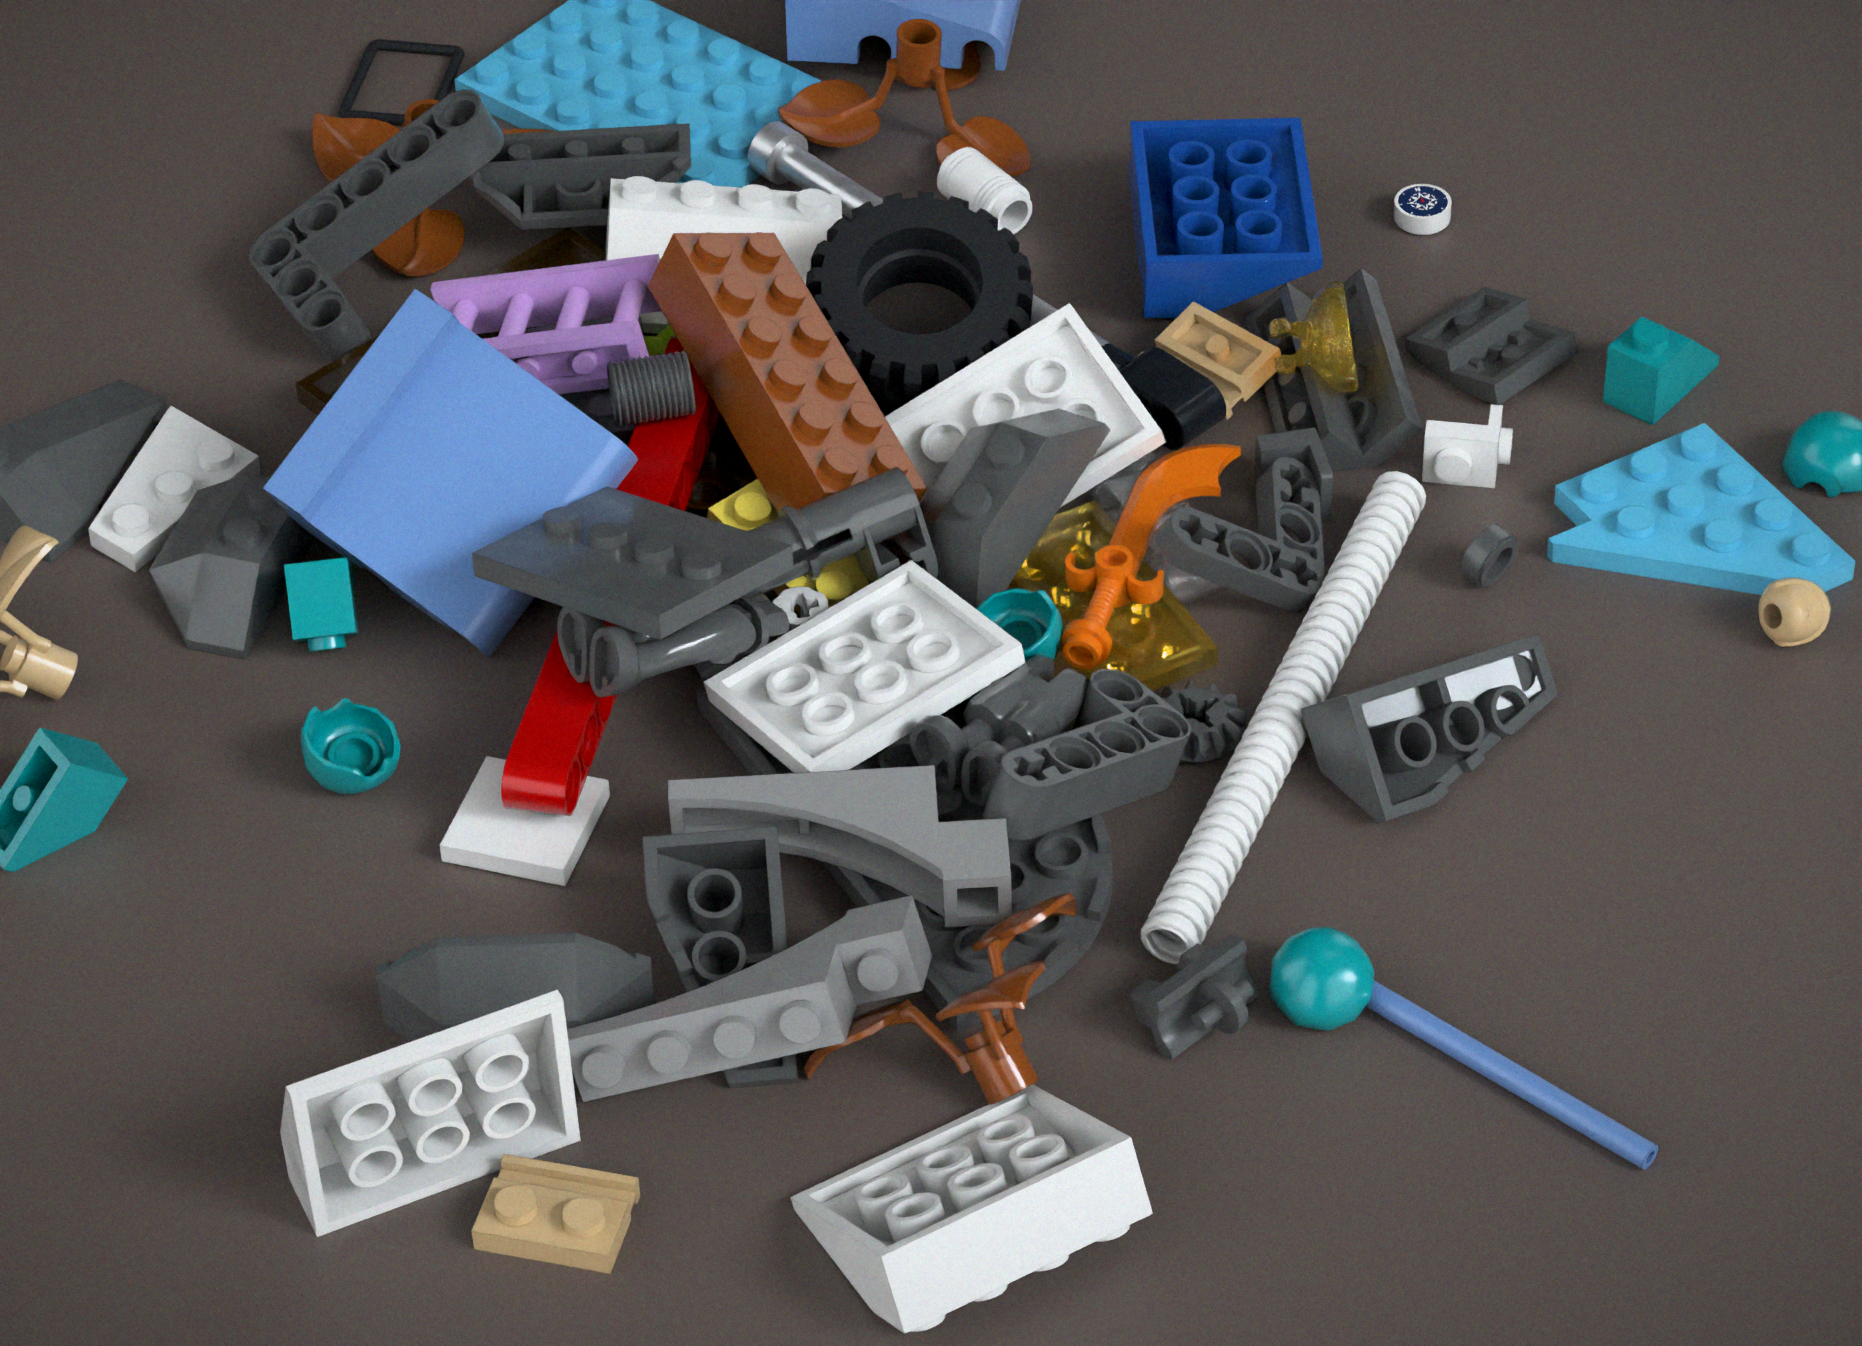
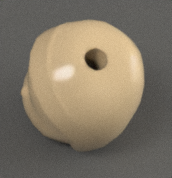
(1793, 611)

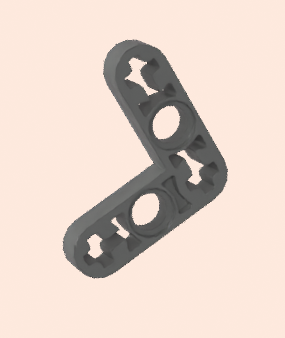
(1281, 568)

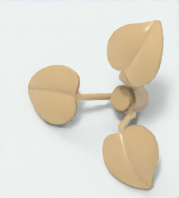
(29, 658)

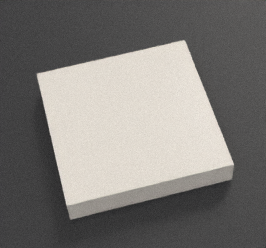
(517, 840)

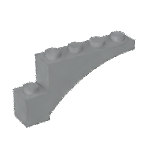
(868, 823)
(763, 1012)

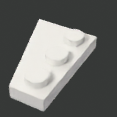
(160, 485)

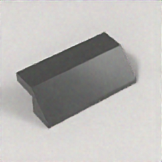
(1353, 427)

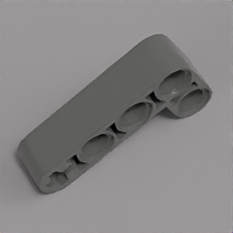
(1116, 754)

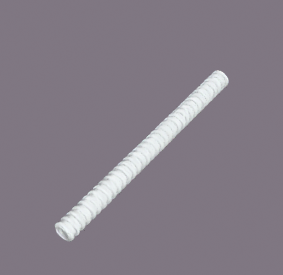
(1278, 728)

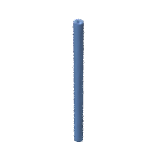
(1513, 1077)

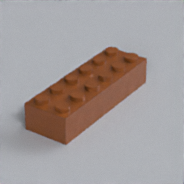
(774, 367)

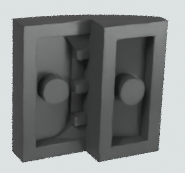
(1491, 346)

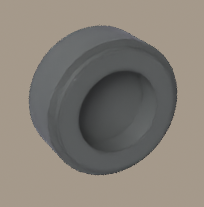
(1489, 556)

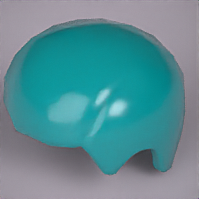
(1826, 452)
(1028, 619)
(349, 747)
(1321, 978)

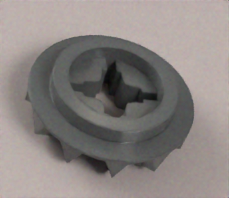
(1223, 720)

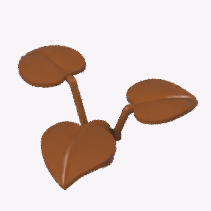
(844, 116)
(430, 238)
(996, 1048)

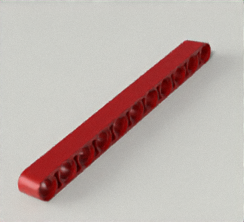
(566, 717)

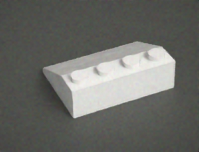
(648, 213)
(430, 1114)
(976, 1206)

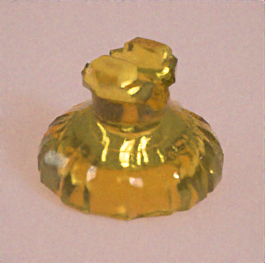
(1323, 339)

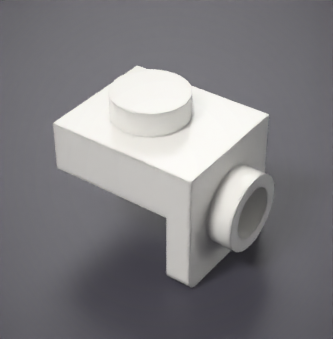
(1466, 451)

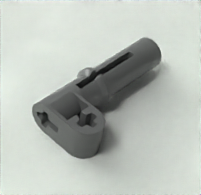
(854, 524)

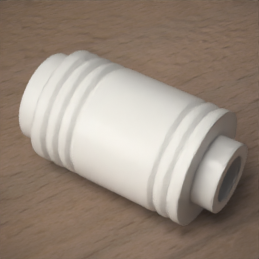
(985, 186)

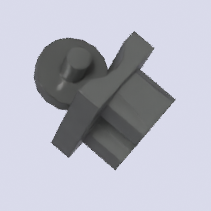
(1201, 996)

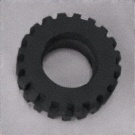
(919, 244)

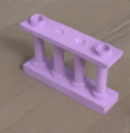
(571, 355)

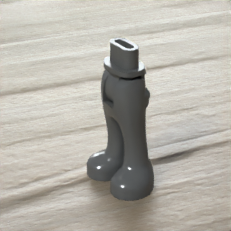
(621, 658)

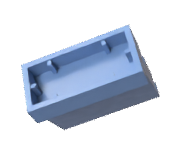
(835, 28)
(437, 456)

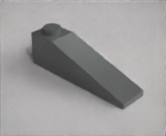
(1419, 733)
(720, 913)

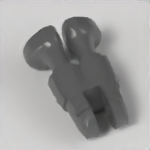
(998, 719)

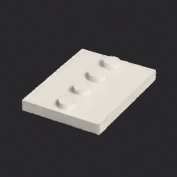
(1032, 373)
(864, 672)

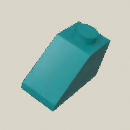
(1653, 369)
(322, 603)
(54, 796)

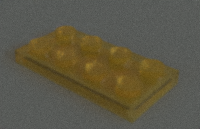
(1149, 641)

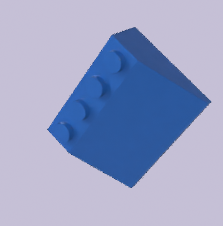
(1219, 210)

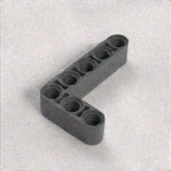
(364, 209)

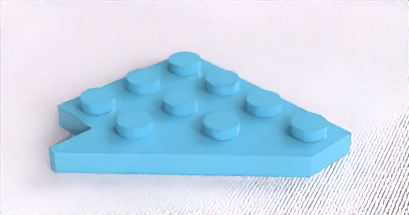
(1692, 517)

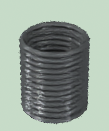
(651, 388)

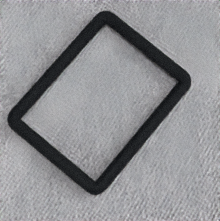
(401, 46)

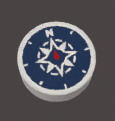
(1422, 209)

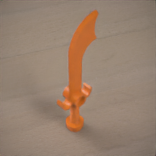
(1163, 483)

